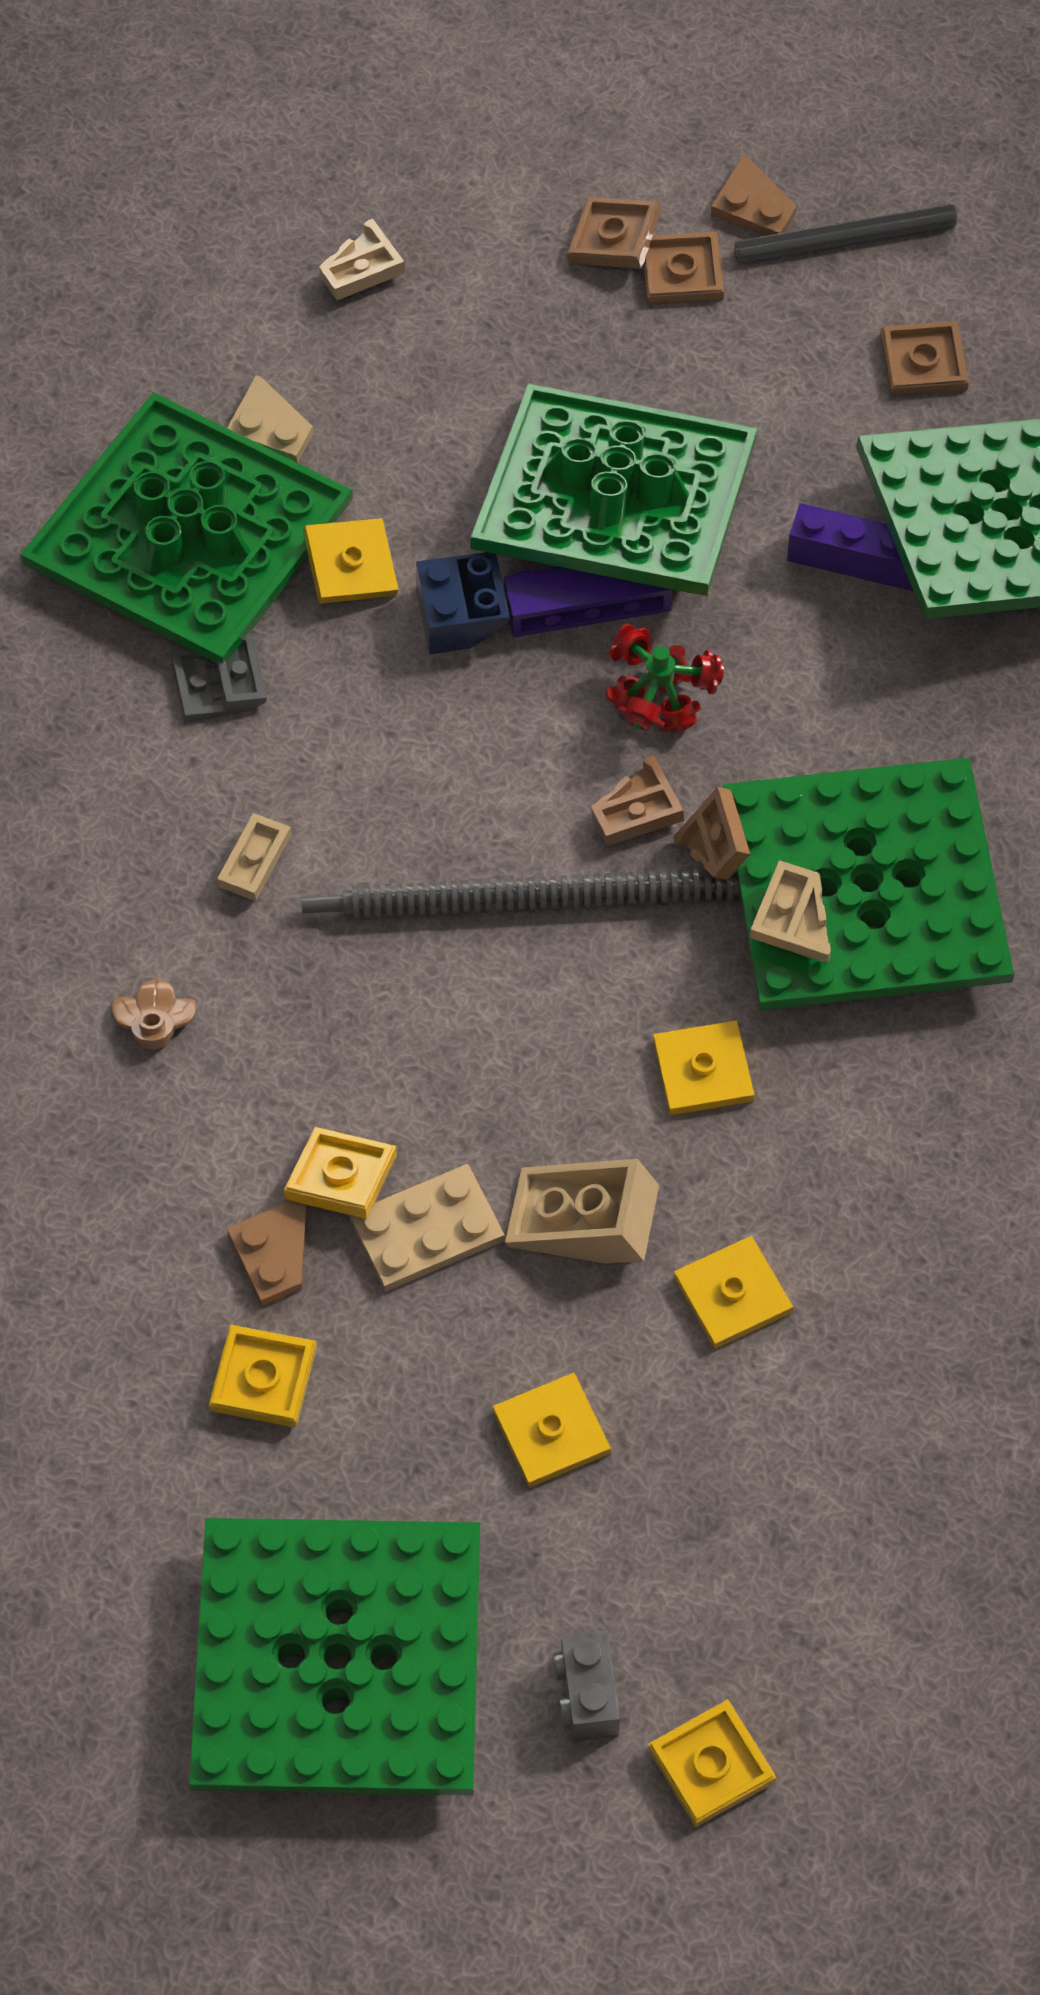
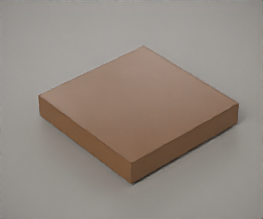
(614, 232)
(683, 268)
(924, 358)

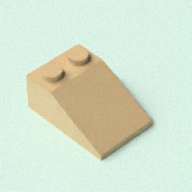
(585, 1211)

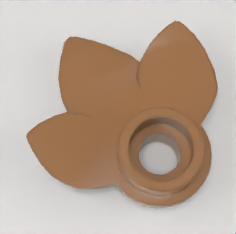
(153, 1013)

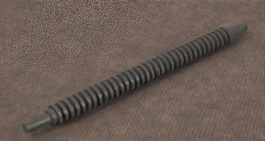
(352, 902)

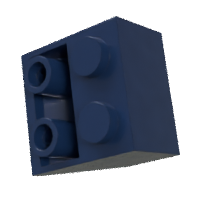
(460, 600)

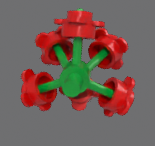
(663, 670)

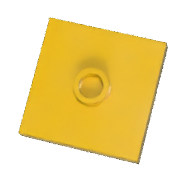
(350, 560)
(703, 1068)
(340, 1172)
(733, 1292)
(263, 1376)
(551, 1430)
(711, 1763)

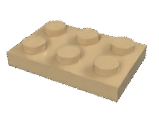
(427, 1227)

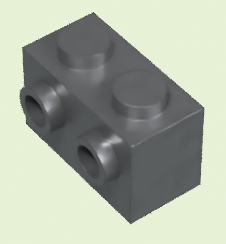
(589, 1684)

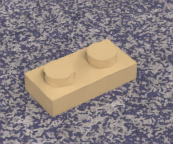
(254, 857)

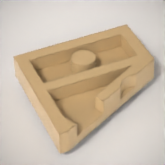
(361, 263)
(271, 421)
(793, 913)

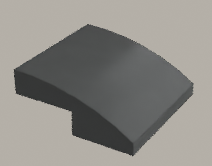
(234, 688)

